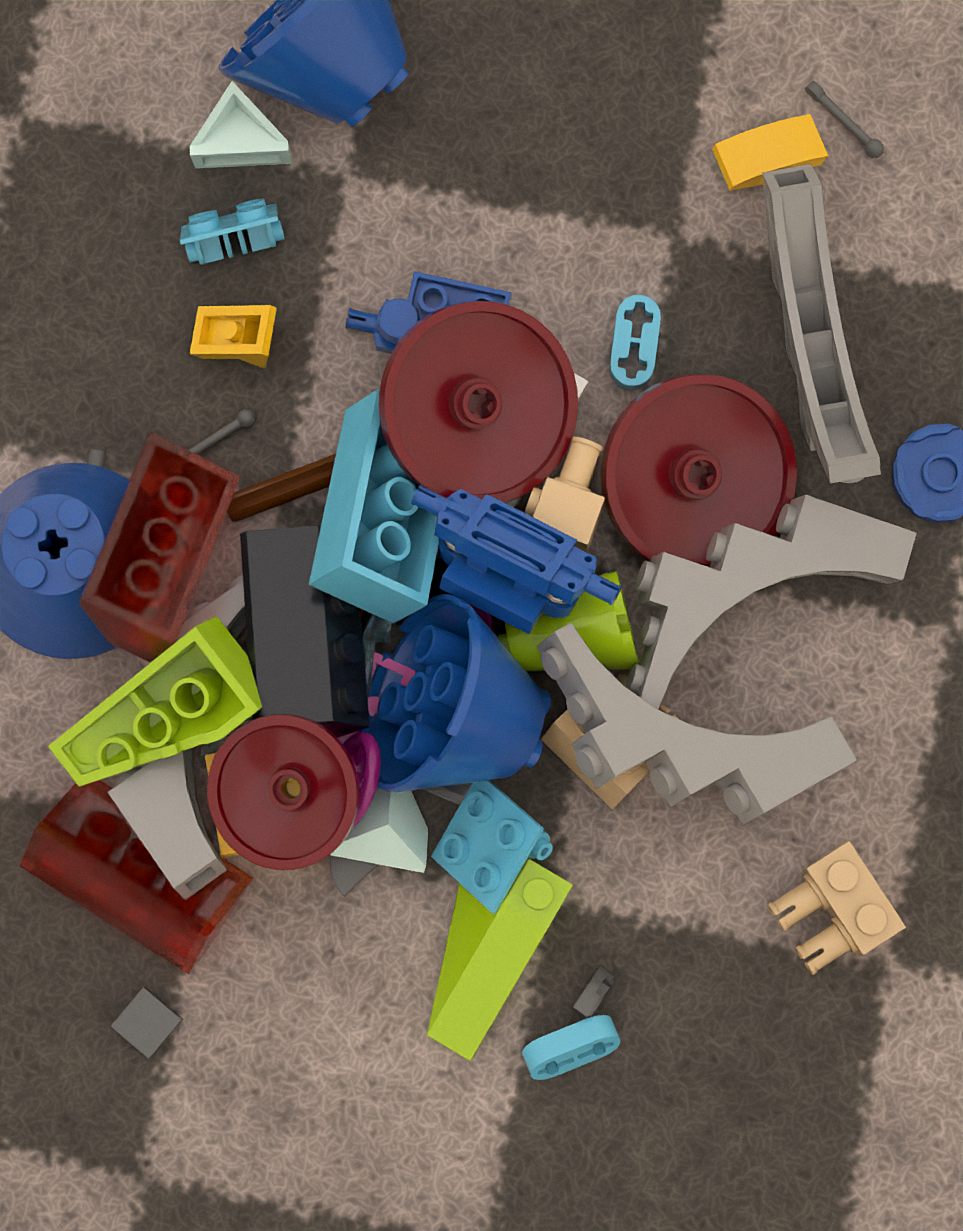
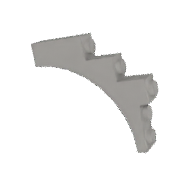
(813, 327)
(691, 596)
(682, 757)
(163, 794)

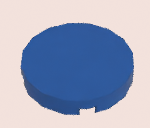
(931, 488)

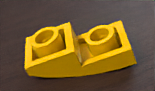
(769, 148)

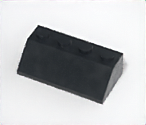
(299, 638)

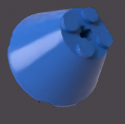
(322, 56)
(45, 515)
(464, 711)

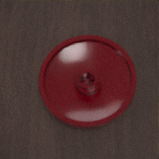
(478, 401)
(693, 462)

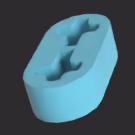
(623, 341)
(571, 1047)

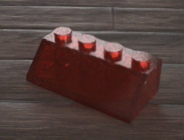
(157, 548)
(103, 866)

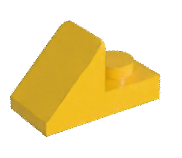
(234, 333)

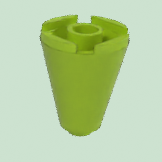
(600, 625)

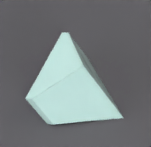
(238, 136)
(389, 833)

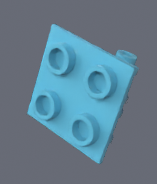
(204, 228)
(490, 843)

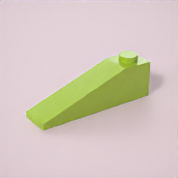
(173, 704)
(489, 954)

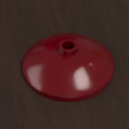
(252, 798)

